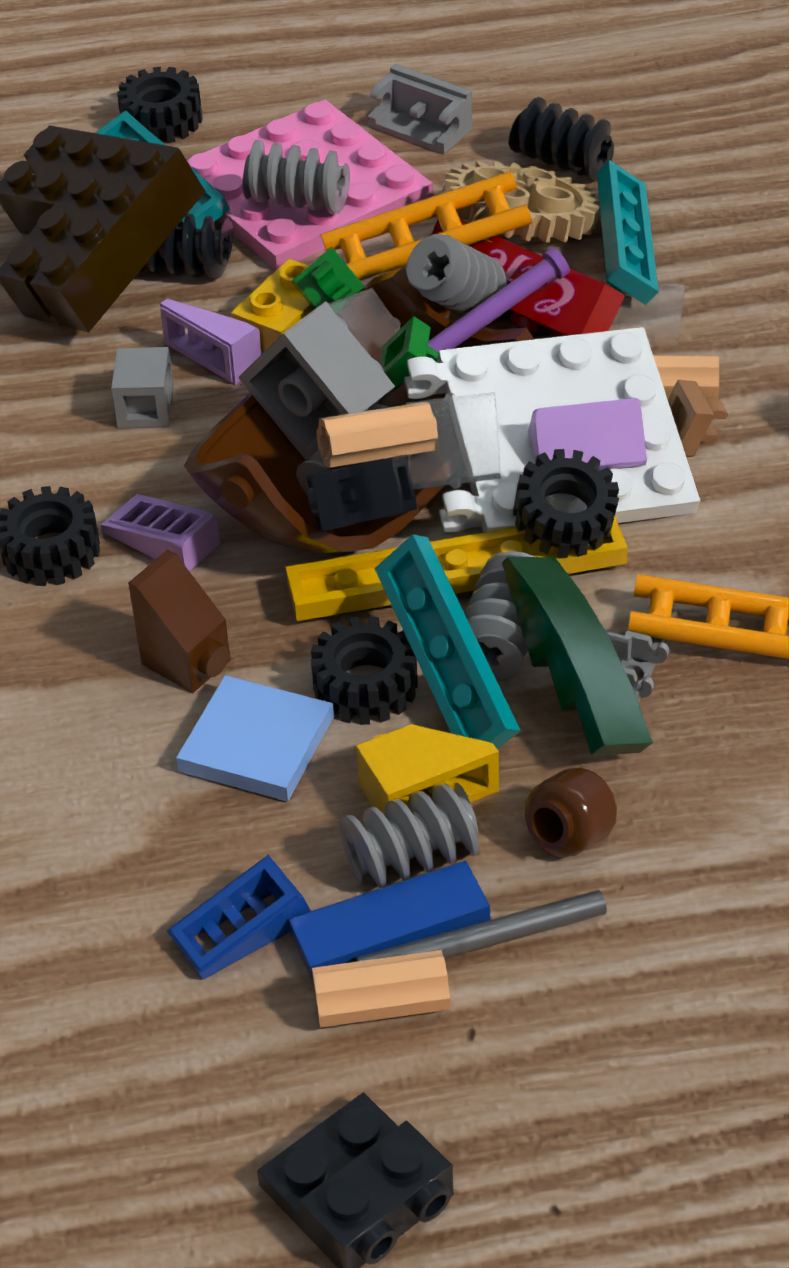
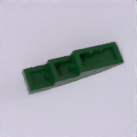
(582, 661)

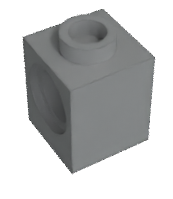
(142, 387)

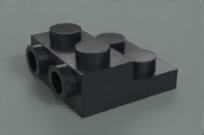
(359, 1183)

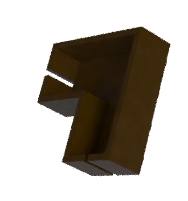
(90, 220)

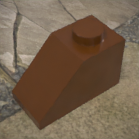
(177, 624)

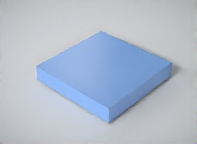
(255, 738)

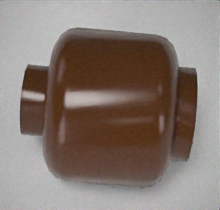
(570, 812)

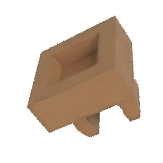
(694, 415)

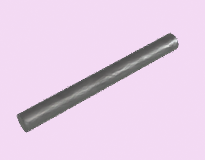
(503, 928)

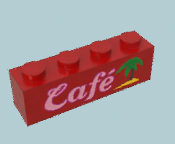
(563, 305)

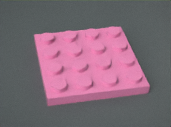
(280, 232)

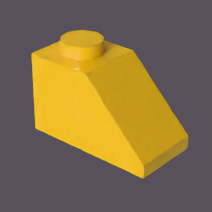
(420, 758)

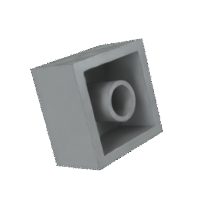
(315, 374)

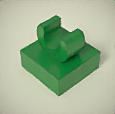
(327, 280)
(405, 344)

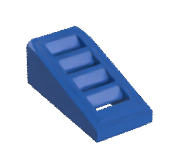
(245, 891)

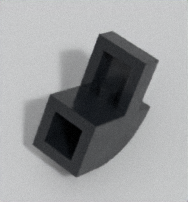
(361, 493)

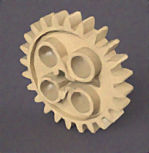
(553, 202)

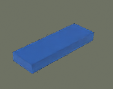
(390, 917)

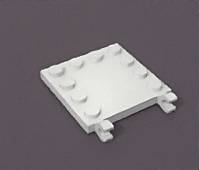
(558, 374)

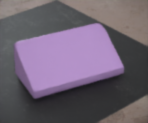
(598, 429)

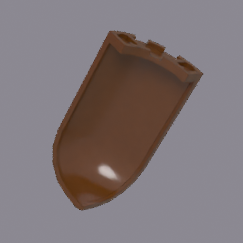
(253, 465)

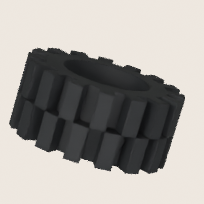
(162, 102)
(567, 477)
(54, 555)
(364, 693)

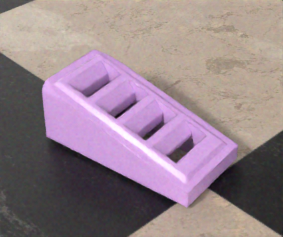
(212, 339)
(196, 528)

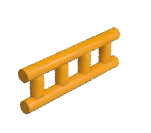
(440, 206)
(716, 630)

